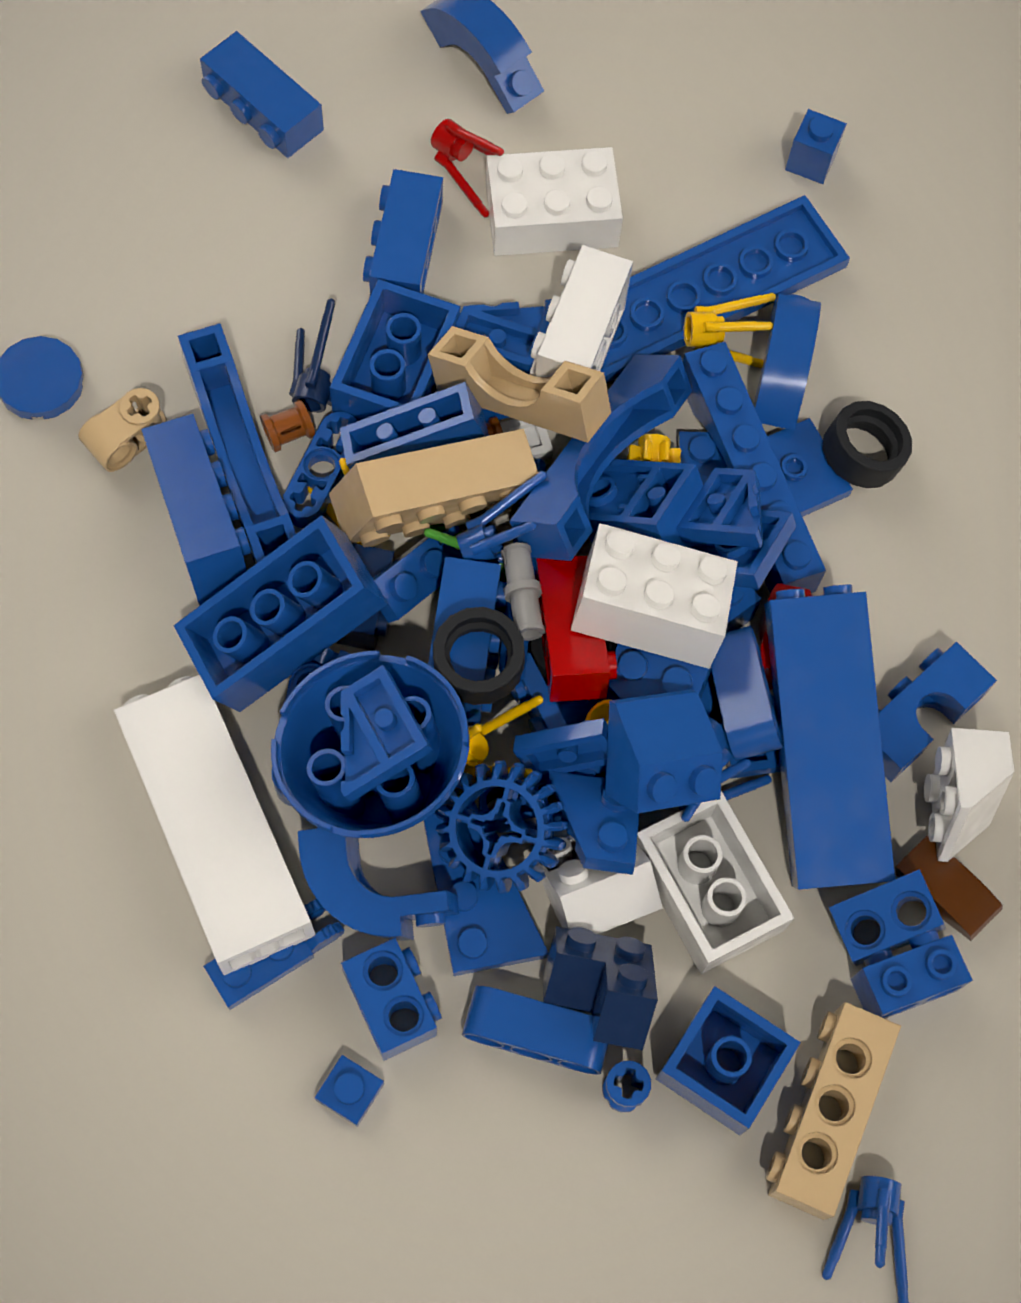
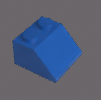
(662, 752)

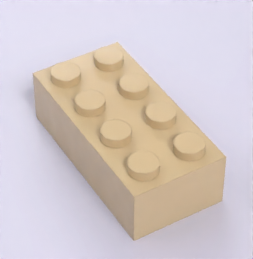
(431, 487)

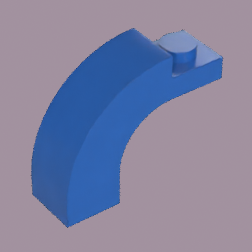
(493, 43)
(787, 360)
(338, 883)

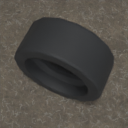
(880, 423)
(480, 620)

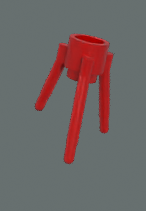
(457, 143)

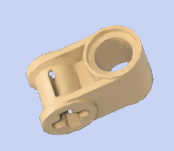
(116, 433)

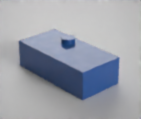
(279, 614)

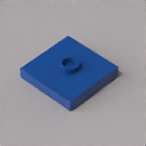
(806, 468)

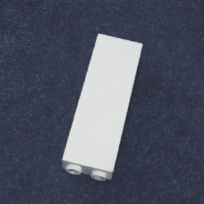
(214, 824)

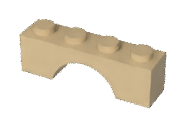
(568, 402)

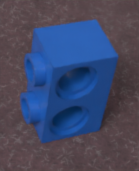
(883, 906)
(911, 978)
(380, 1002)

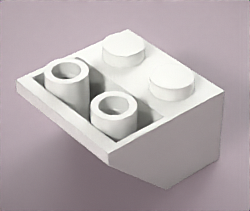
(966, 787)
(598, 897)

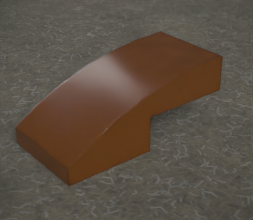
(955, 890)

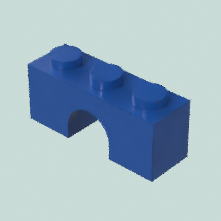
(949, 683)

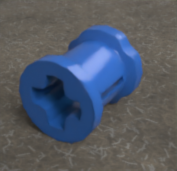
(639, 1078)

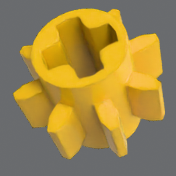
(654, 448)

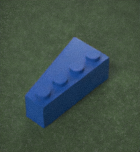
(196, 505)

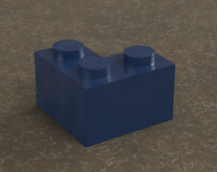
(606, 978)

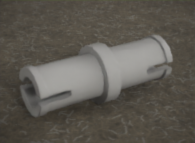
(523, 590)

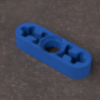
(318, 450)

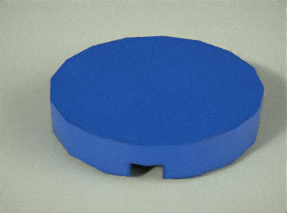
(40, 378)

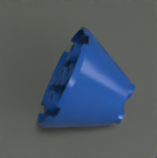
(310, 758)

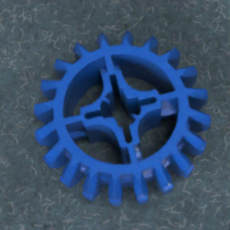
(494, 847)

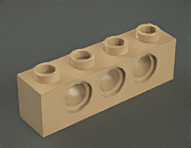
(872, 1043)

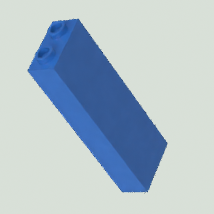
(829, 738)

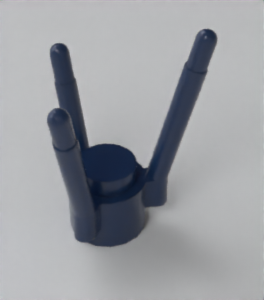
(314, 383)

